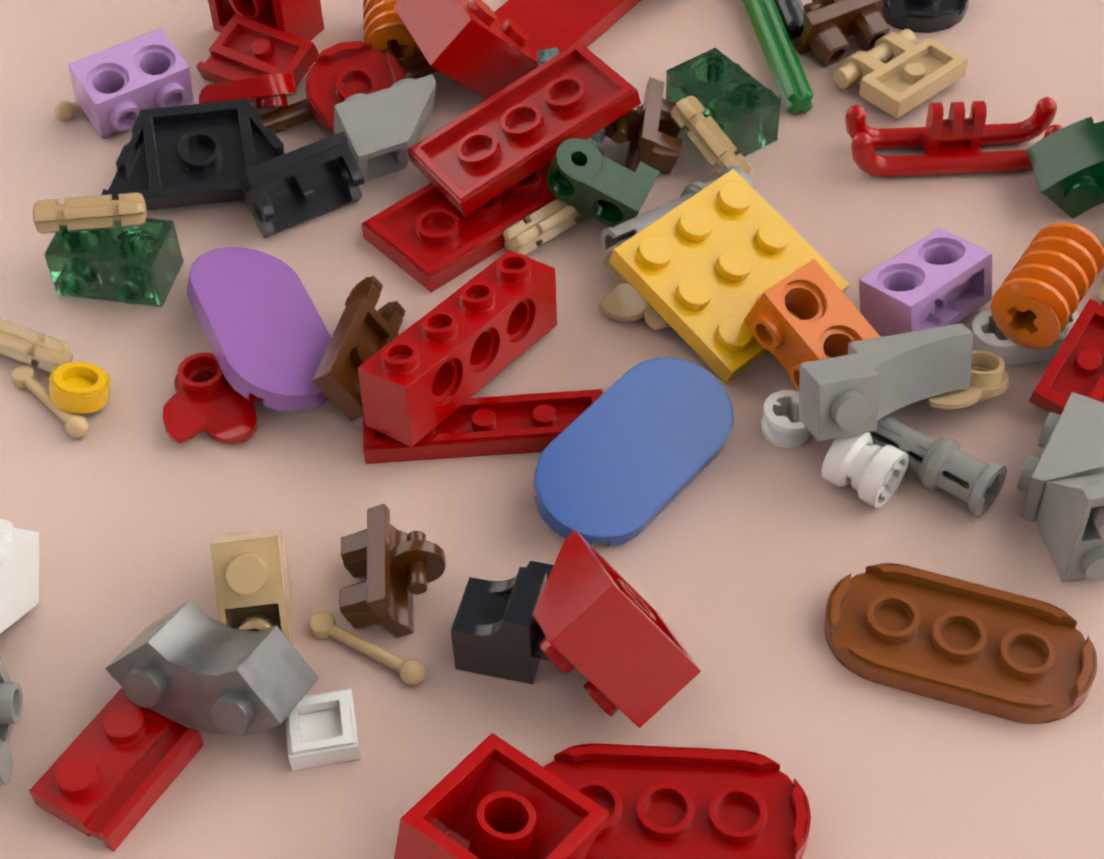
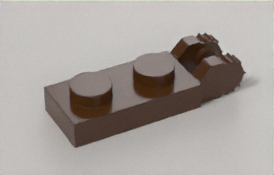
(356, 338)

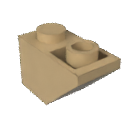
(253, 580)

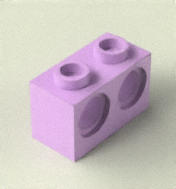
(129, 79)
(927, 285)

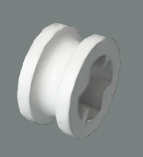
(778, 428)

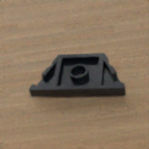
(192, 154)

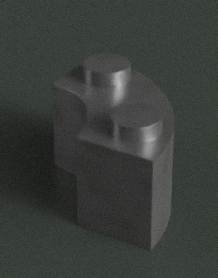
(213, 673)

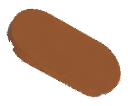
(960, 643)

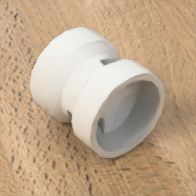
(866, 467)

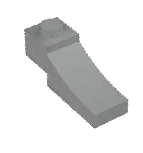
(880, 376)

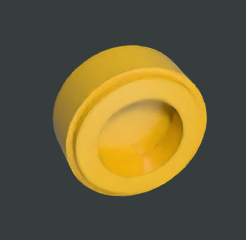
(79, 387)

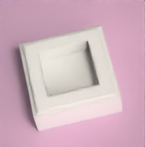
(323, 730)

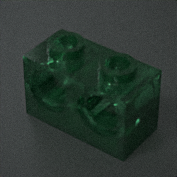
(731, 96)
(117, 262)

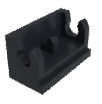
(302, 184)

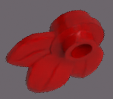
(208, 404)

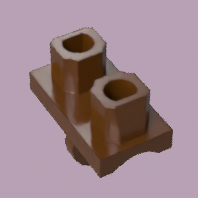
(831, 21)
(649, 131)
(395, 570)

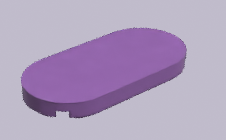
(260, 326)

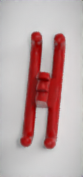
(949, 143)

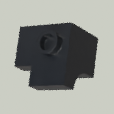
(497, 626)

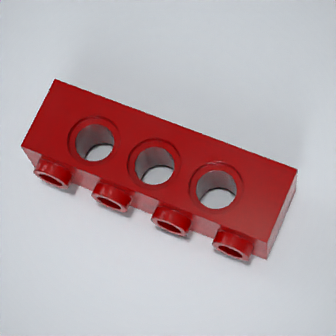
(458, 347)

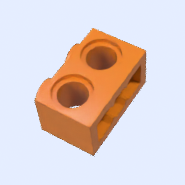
(824, 322)

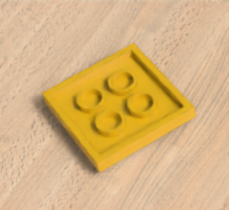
(710, 267)

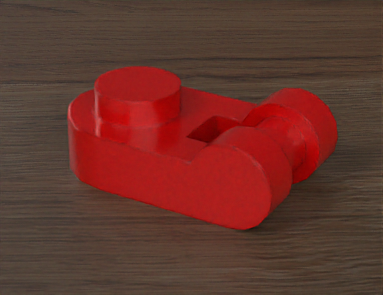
(266, 90)

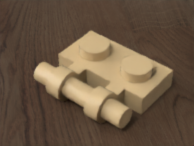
(900, 73)

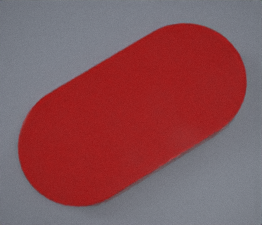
(688, 802)

